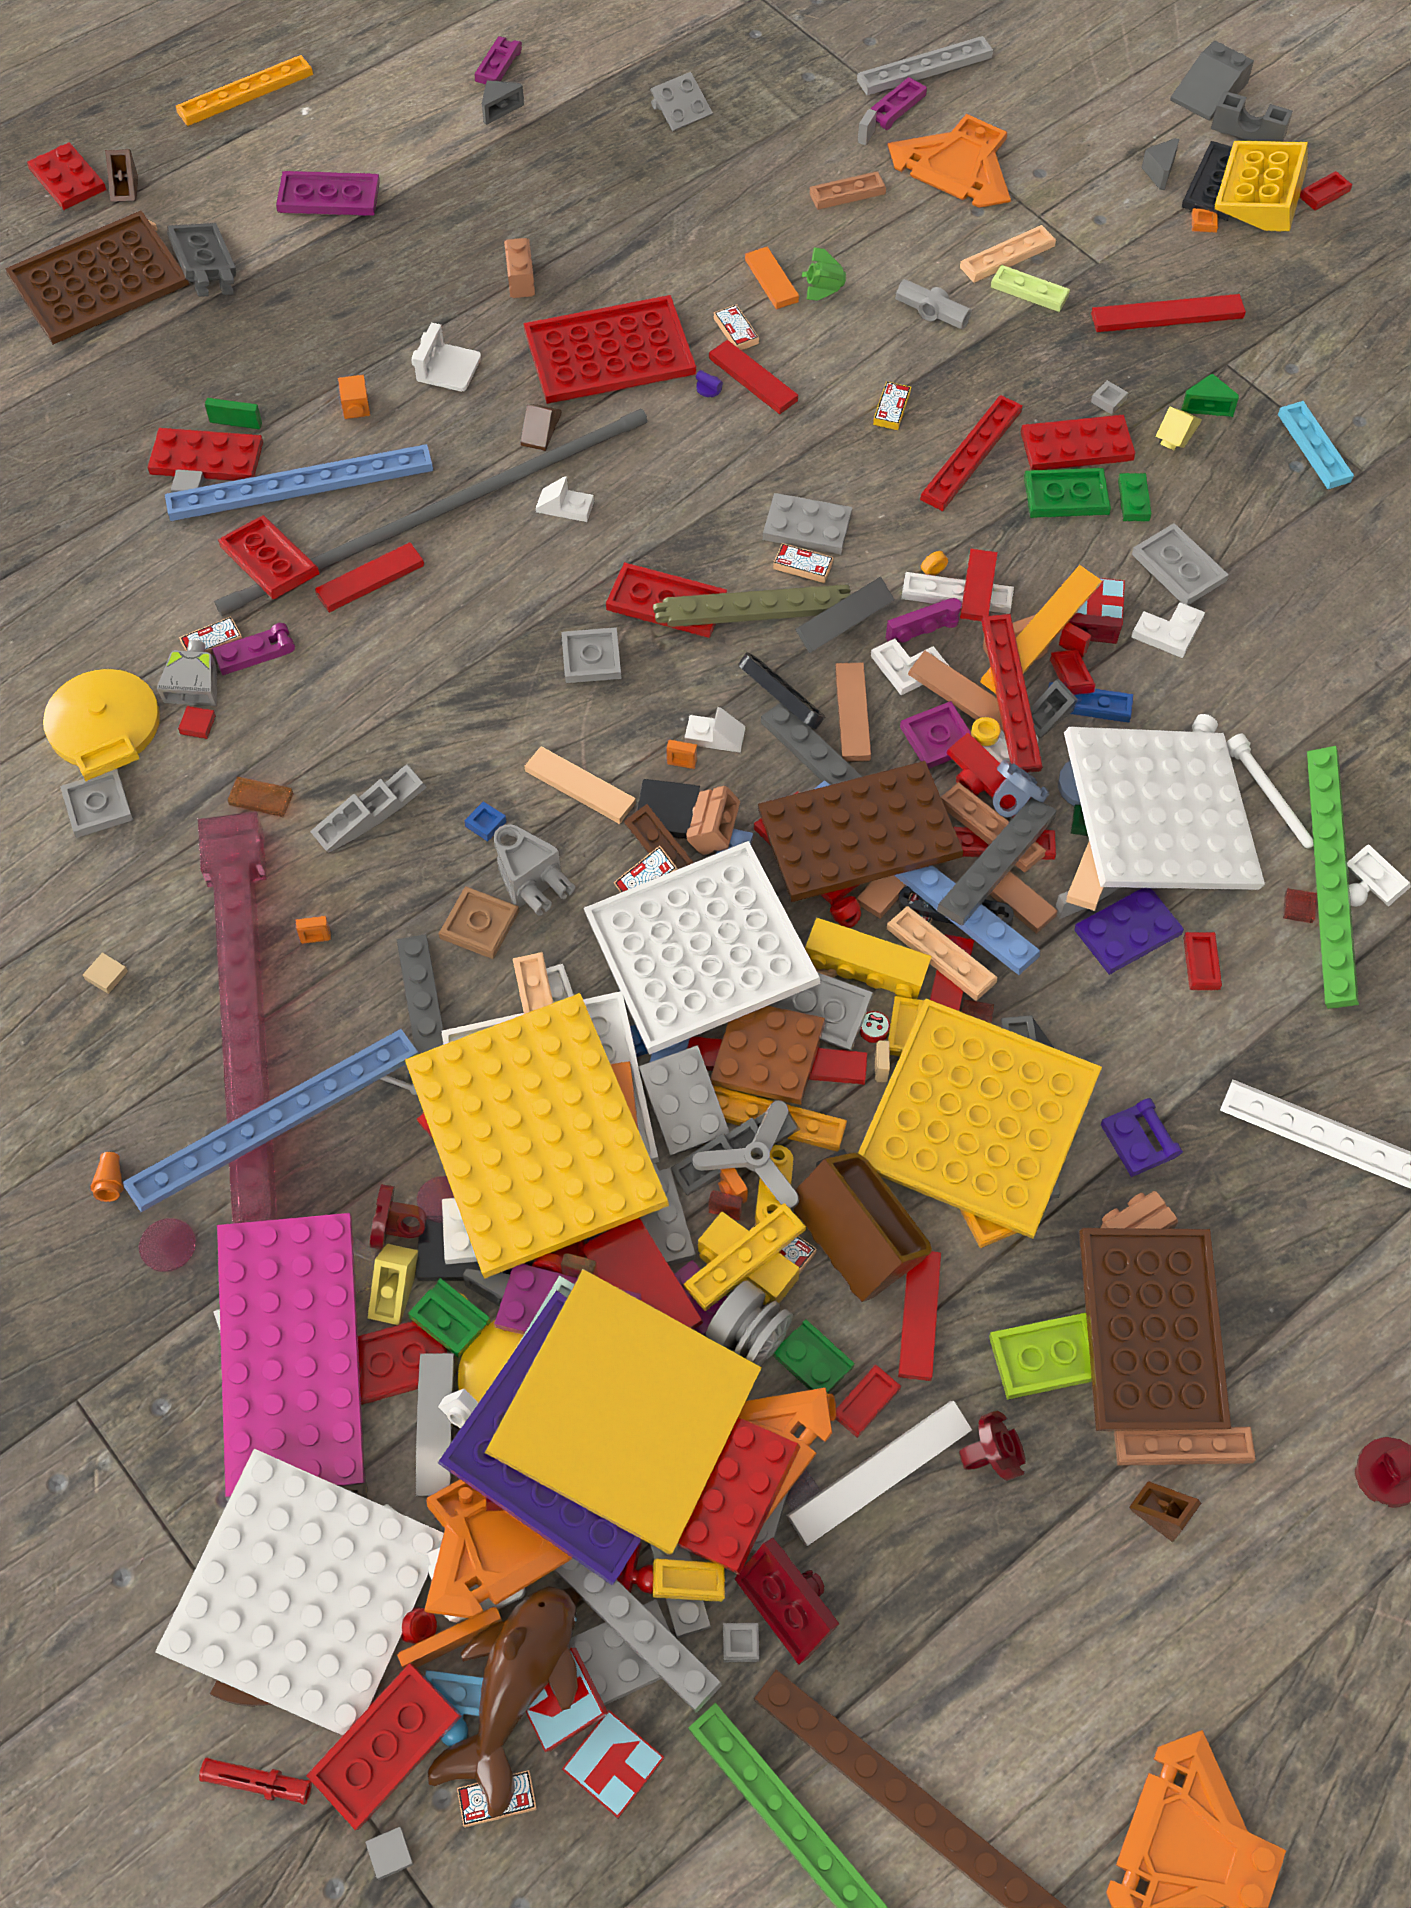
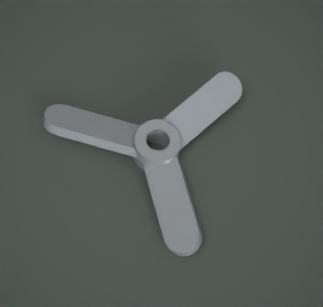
(761, 1145)

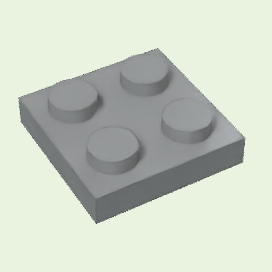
(591, 655)
(96, 803)

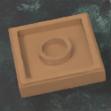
(479, 922)

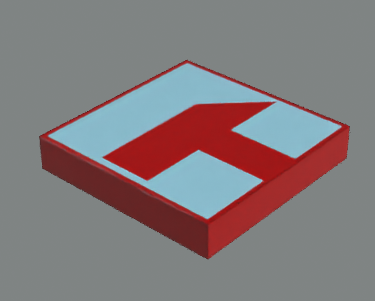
(1106, 600)
(558, 1726)
(613, 1764)

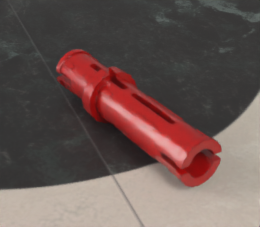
(269, 1784)

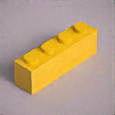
(867, 959)

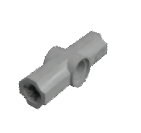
(933, 304)

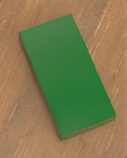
(233, 413)

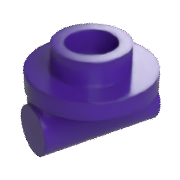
(708, 385)

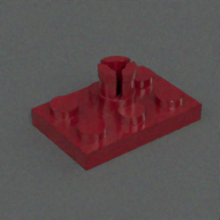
(787, 1600)

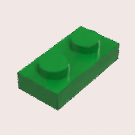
(1134, 497)

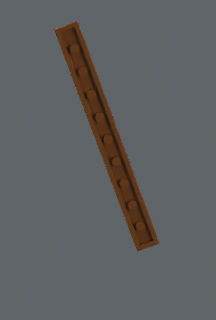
(901, 1796)

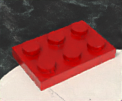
(66, 176)

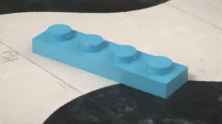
(1315, 445)

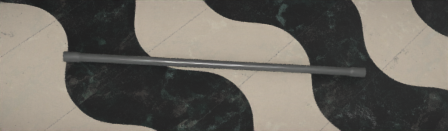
(624, 424)

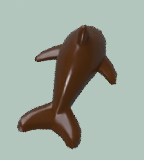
(522, 1660)

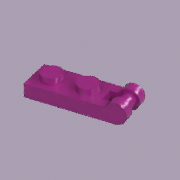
(498, 60)
(898, 102)
(924, 620)
(254, 649)

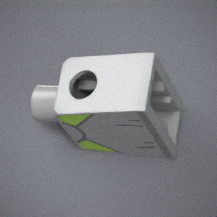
(189, 677)

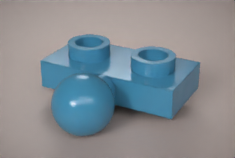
(463, 1694)

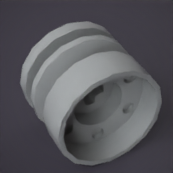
(744, 1322)

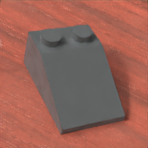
(1212, 73)

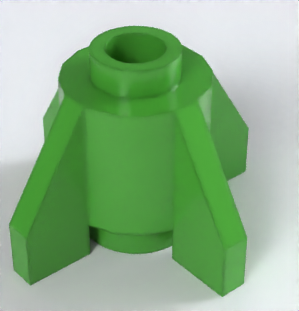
(825, 275)

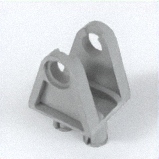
(530, 869)

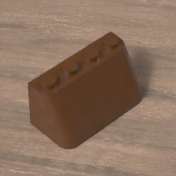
(860, 1224)

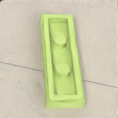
(1030, 288)

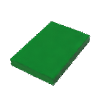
(1067, 492)

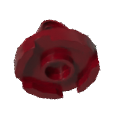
(389, 1218)
(996, 1447)
(1385, 1471)

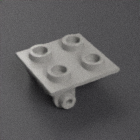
(680, 101)

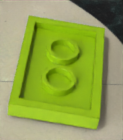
(1043, 1355)

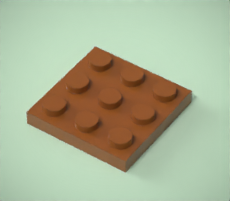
(769, 1053)

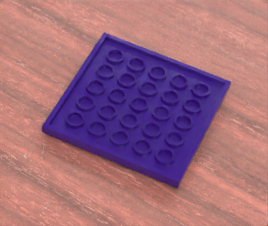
(567, 1525)

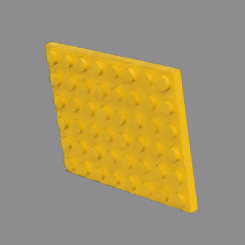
(534, 1135)

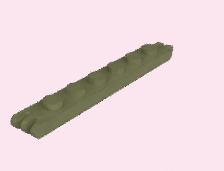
(748, 605)

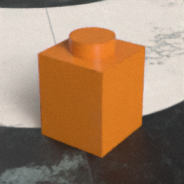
(354, 396)

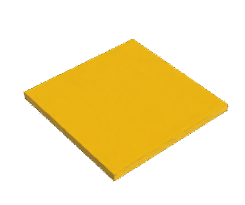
(979, 1117)
(624, 1411)

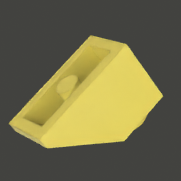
(1177, 428)
(392, 1283)

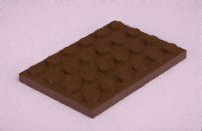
(96, 277)
(859, 831)
(1154, 1330)

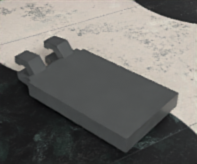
(203, 256)

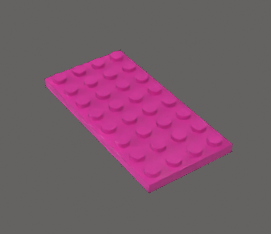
(290, 1346)

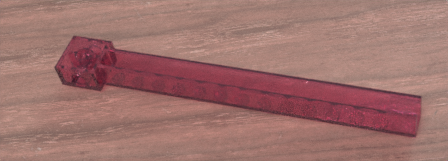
(231, 863)

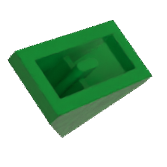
(1210, 398)

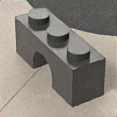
(1234, 120)

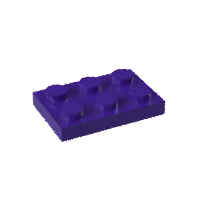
(1128, 929)

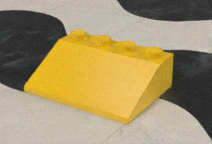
(1263, 183)

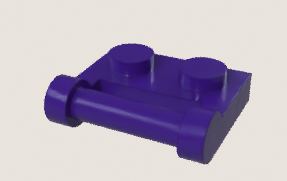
(1133, 1144)

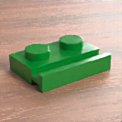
(449, 1318)
(813, 1358)

